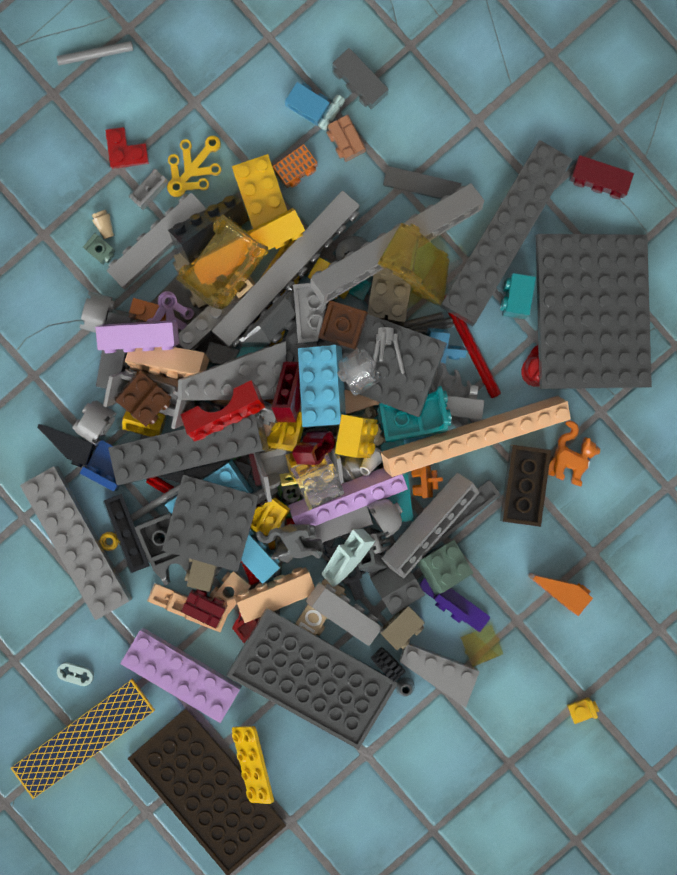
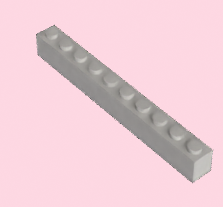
(363, 263)
(287, 269)

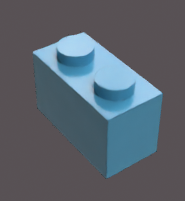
(307, 103)

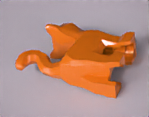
(570, 459)

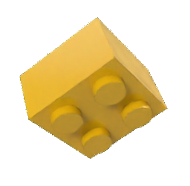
(356, 436)

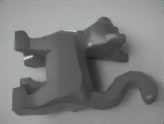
(294, 542)

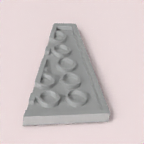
(219, 381)

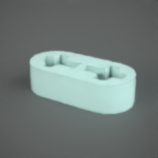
(77, 669)

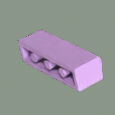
(137, 335)

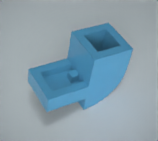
(452, 351)

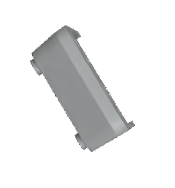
(120, 380)
(273, 463)

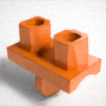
(428, 481)

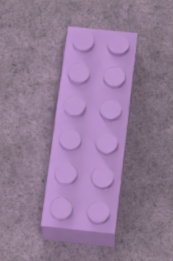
(181, 675)

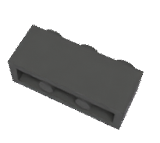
(359, 79)

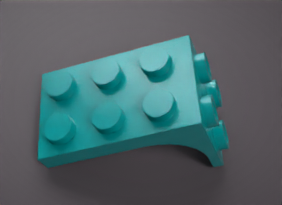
(433, 419)

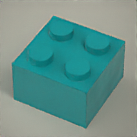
(518, 296)

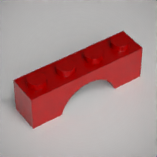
(244, 402)

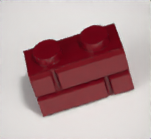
(204, 608)

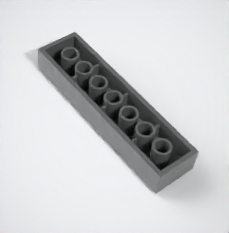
(179, 452)

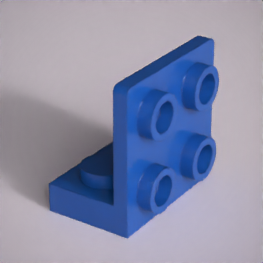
(100, 467)

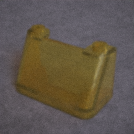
(417, 263)
(223, 264)

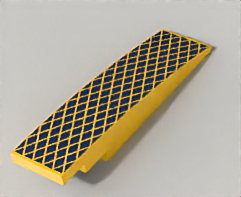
(83, 738)

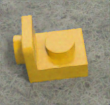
(583, 710)

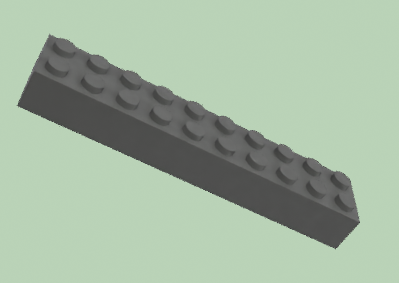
(506, 233)

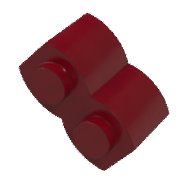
(313, 447)

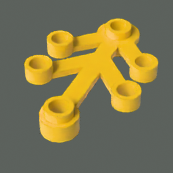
(191, 168)

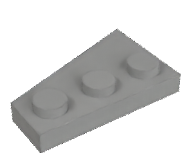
(308, 312)

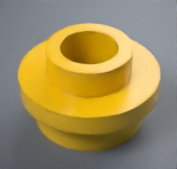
(103, 541)

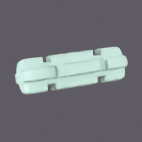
(331, 112)

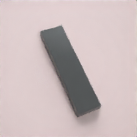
(419, 183)

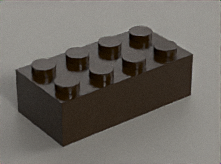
(525, 485)

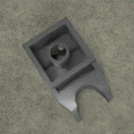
(152, 545)

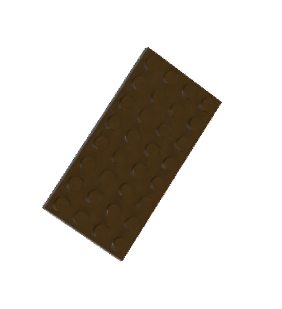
(205, 791)

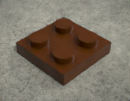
(343, 324)

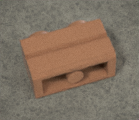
(346, 138)

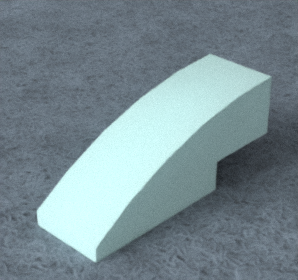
(347, 556)

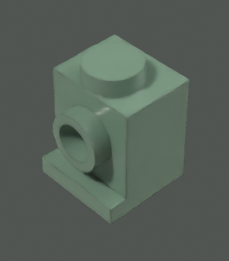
(93, 243)

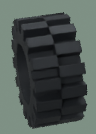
(388, 664)

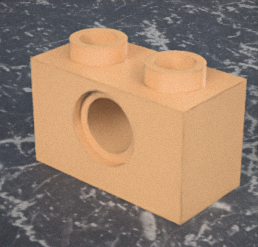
(232, 580)

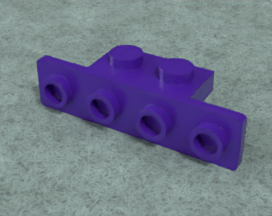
(459, 607)

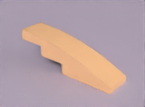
(174, 602)

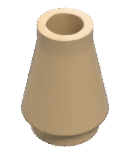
(103, 223)

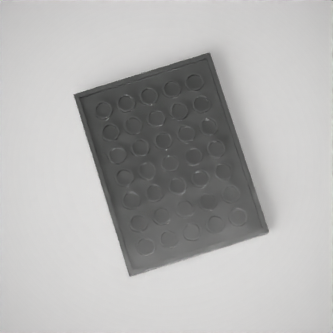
(593, 311)

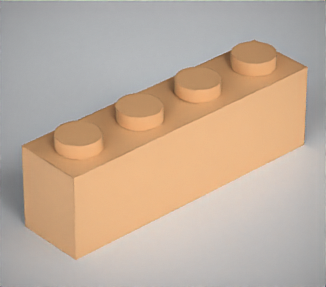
(172, 362)
(275, 594)

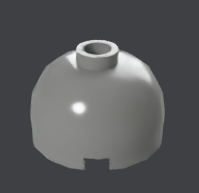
(386, 515)

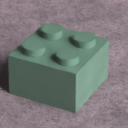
(444, 567)

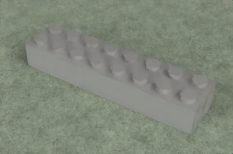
(76, 542)

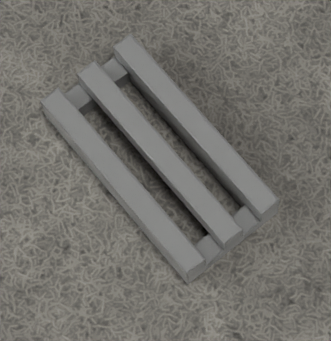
(377, 543)

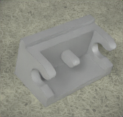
(149, 189)

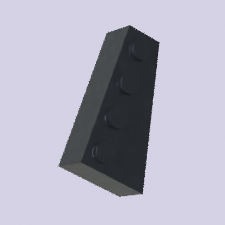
(197, 231)

